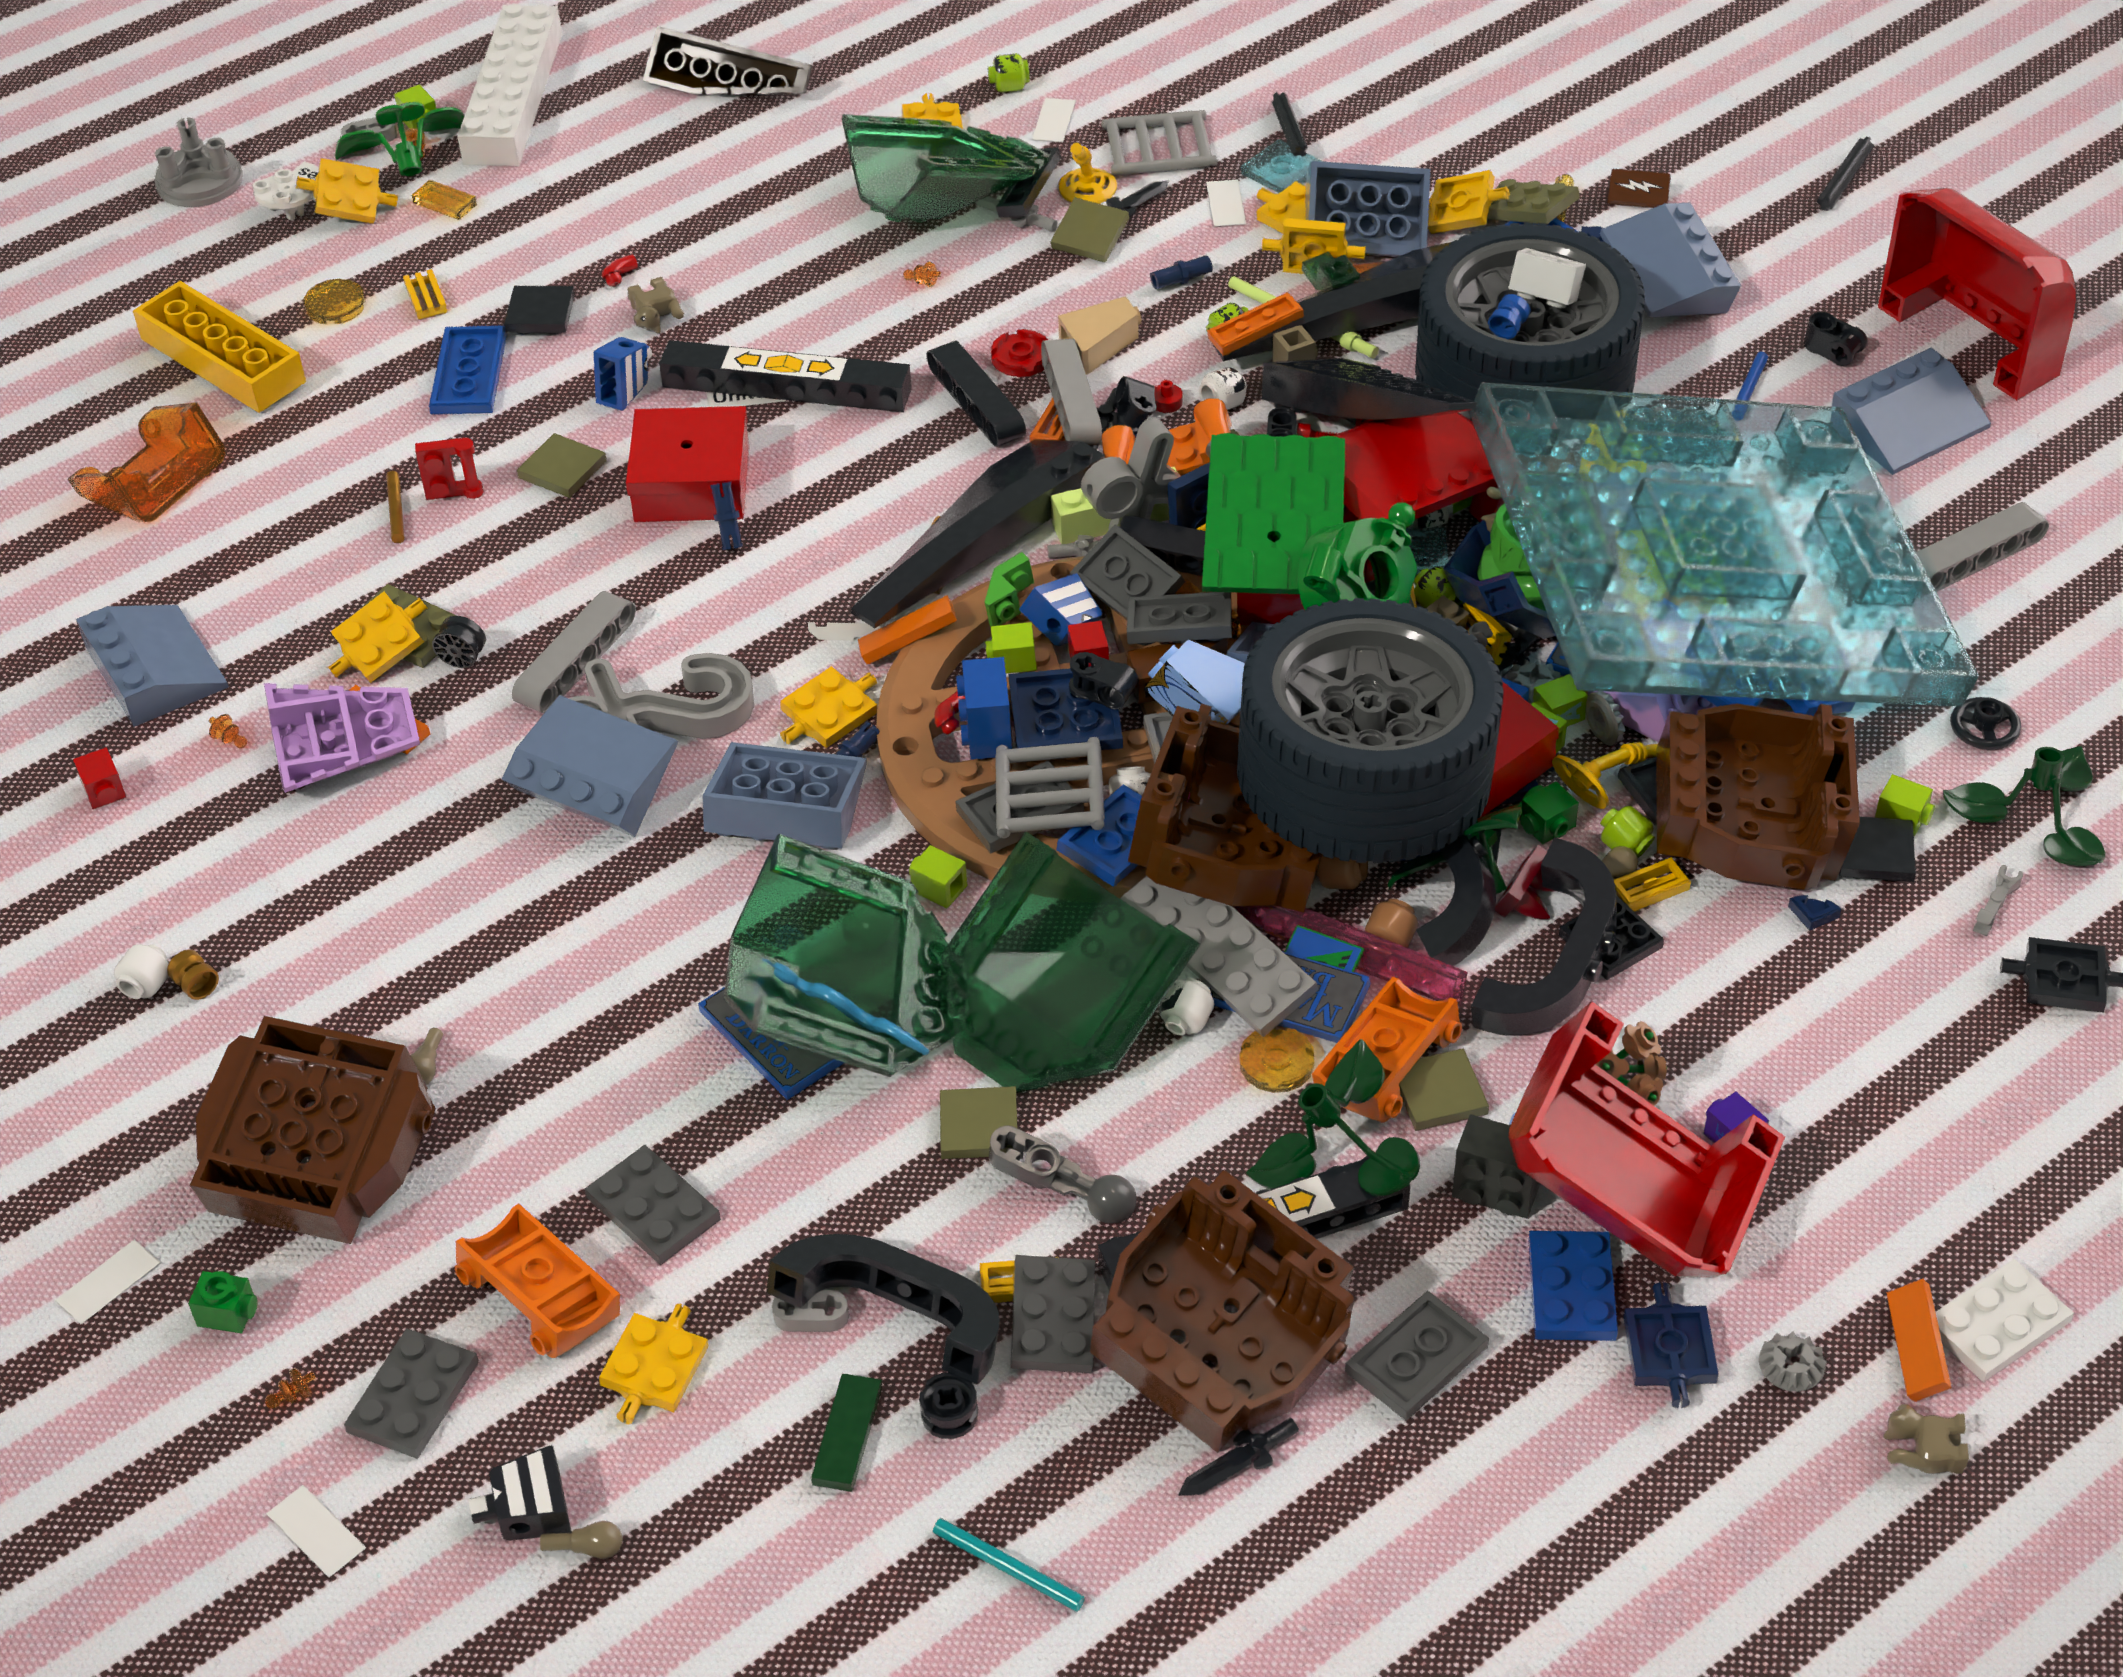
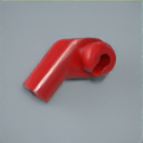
(613, 271)
(945, 714)

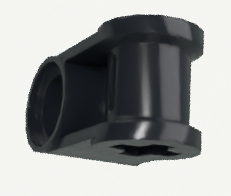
(1831, 339)
(1134, 402)
(1103, 682)

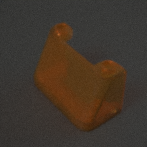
(176, 457)

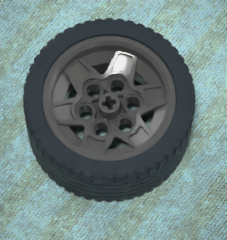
(1571, 347)
(1368, 730)

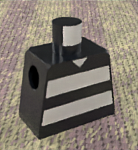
(525, 1497)

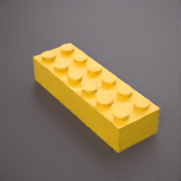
(220, 346)

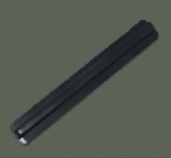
(1289, 124)
(1845, 173)

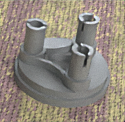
(197, 172)

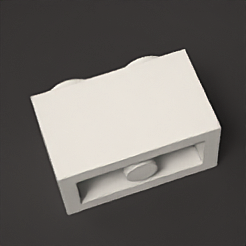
(1546, 277)

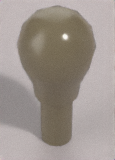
(1621, 861)
(426, 1055)
(597, 1540)

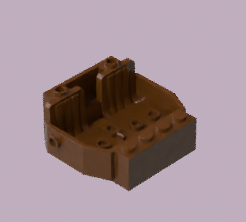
(1750, 795)
(1202, 831)
(358, 1130)
(1179, 1274)

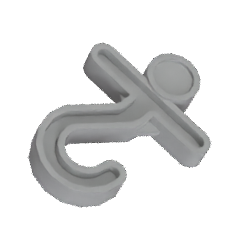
(1133, 488)
(673, 712)

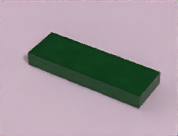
(846, 1432)

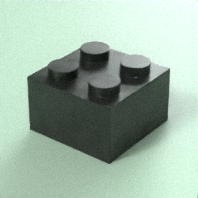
(1488, 1170)

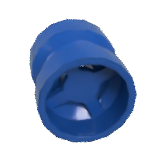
(1509, 316)

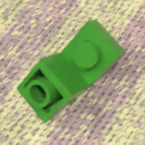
(1005, 583)

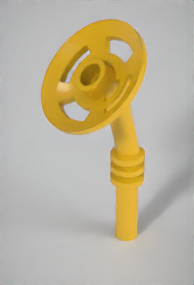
(1087, 179)
(1582, 777)

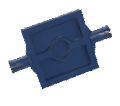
(1670, 1345)

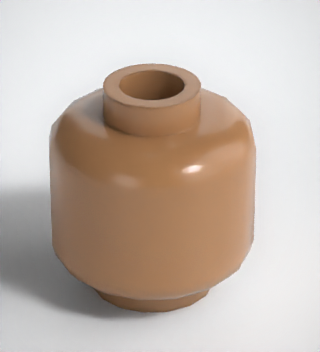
(1341, 874)
(1393, 922)

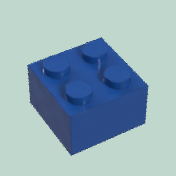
(984, 706)

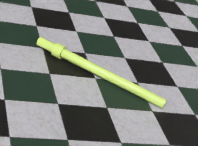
(1349, 340)

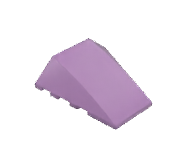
(336, 729)

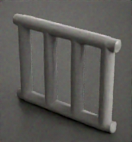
(1148, 163)
(1005, 779)

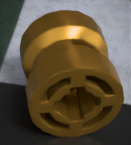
(192, 974)

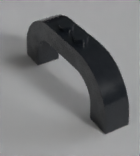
(1471, 909)
(1545, 1003)
(901, 1278)

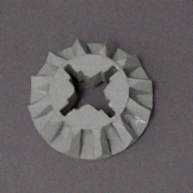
(1523, 673)
(1604, 718)
(1799, 1375)

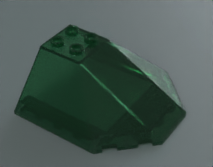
(930, 166)
(844, 930)
(1054, 973)

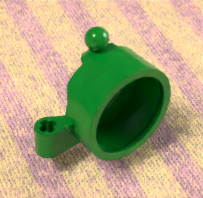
(1336, 557)

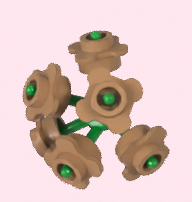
(1642, 1045)

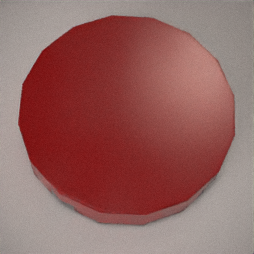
(1018, 353)

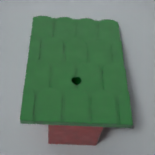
(1262, 511)

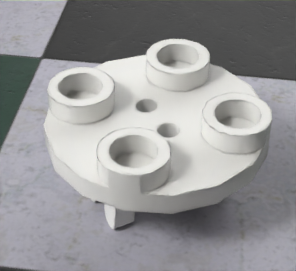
(281, 193)

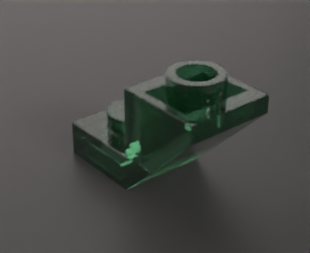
(1329, 273)

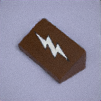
(1638, 188)

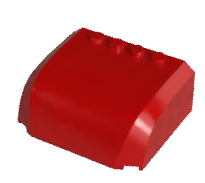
(1988, 270)
(1416, 463)
(1632, 1162)

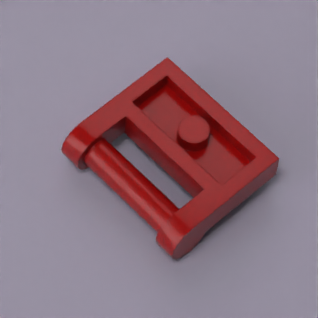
(438, 470)

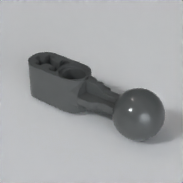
(1108, 1197)

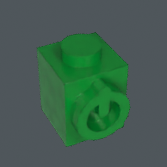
(1548, 812)
(223, 1302)

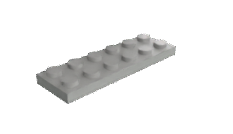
(1232, 955)

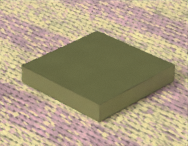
(1089, 229)
(561, 465)
(1442, 1090)
(971, 1117)

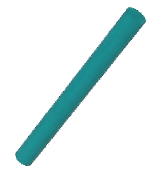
(1008, 1564)

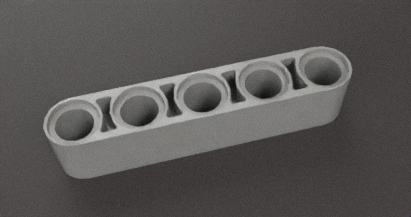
(1071, 391)
(1982, 545)
(565, 658)

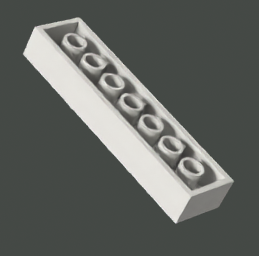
(510, 85)

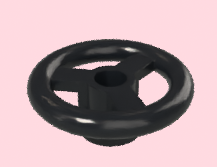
(1986, 716)

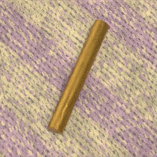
(395, 507)

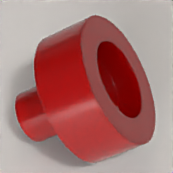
(1168, 397)

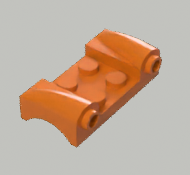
(1189, 440)
(1398, 1032)
(541, 1280)

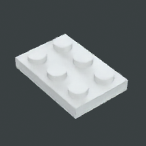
(2000, 1320)

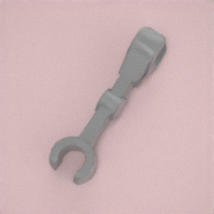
(2004, 886)

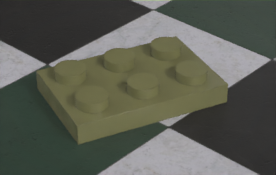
(1533, 201)
(426, 624)

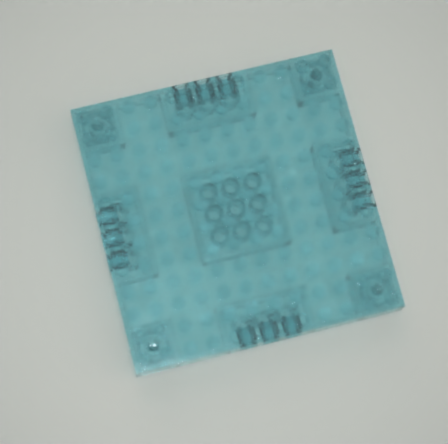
(1717, 548)

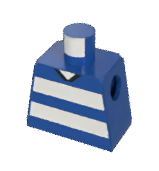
(620, 371)
(1058, 605)

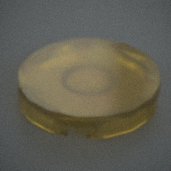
(334, 301)
(1277, 1060)

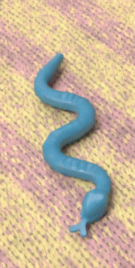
(847, 1007)

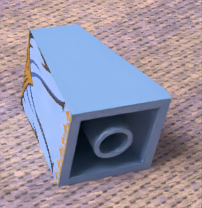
(1195, 677)

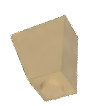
(1101, 330)

